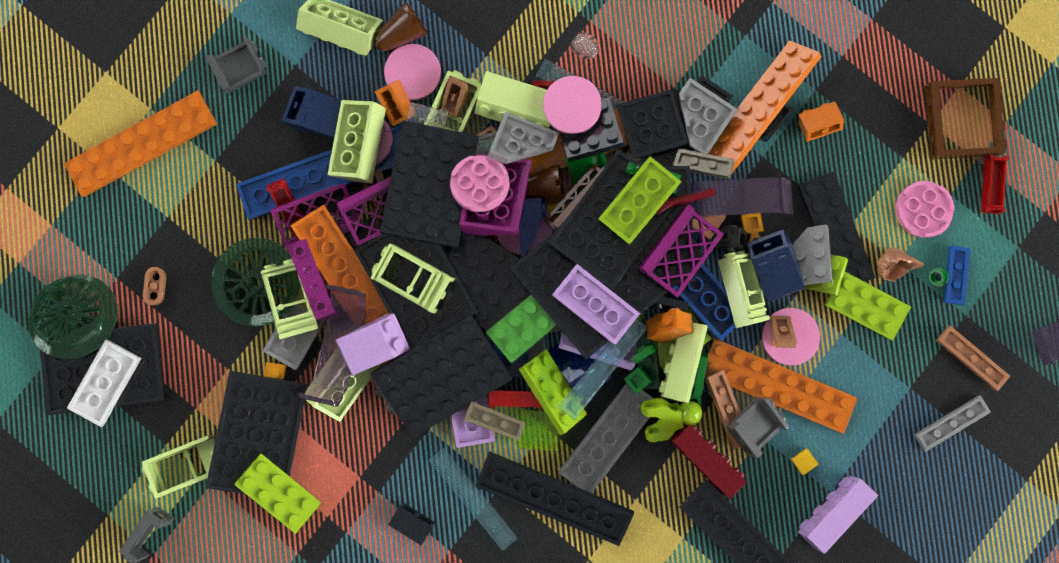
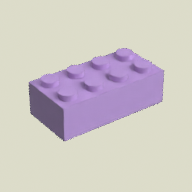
(837, 513)

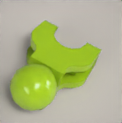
(670, 417)

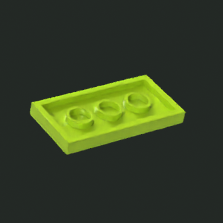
(639, 200)
(868, 306)
(550, 389)
(277, 493)

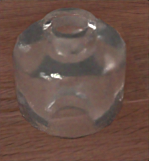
(585, 46)

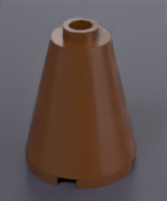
(400, 29)
(546, 185)

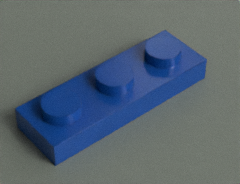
(958, 272)

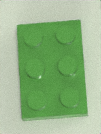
(521, 328)

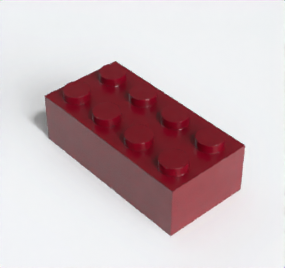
(711, 464)

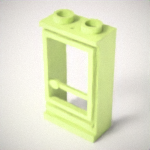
(474, 87)
(434, 288)
(743, 289)
(295, 324)
(151, 471)

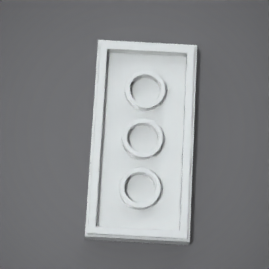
(104, 383)

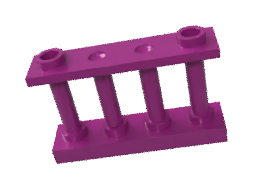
(312, 280)

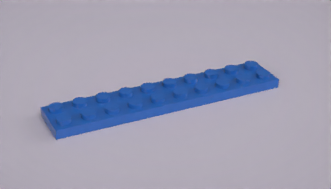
(302, 178)

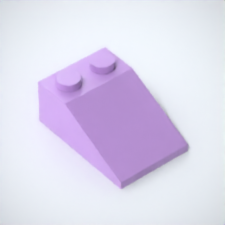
(372, 343)

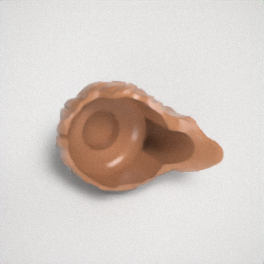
(895, 264)

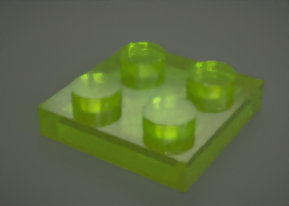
(538, 431)

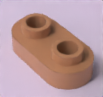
(154, 286)

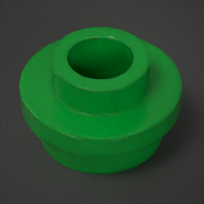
(933, 277)

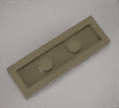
(705, 163)
(494, 421)

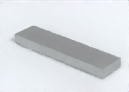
(952, 423)

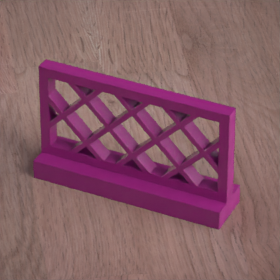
(359, 199)
(341, 223)
(668, 238)

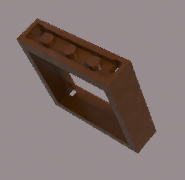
(935, 126)

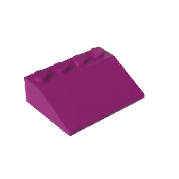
(507, 215)

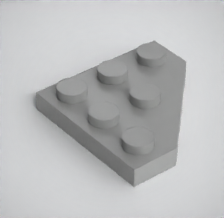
(703, 115)
(520, 140)
(814, 255)

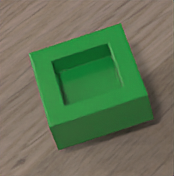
(643, 352)
(638, 380)

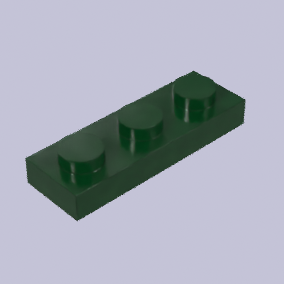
(651, 363)

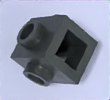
(733, 239)

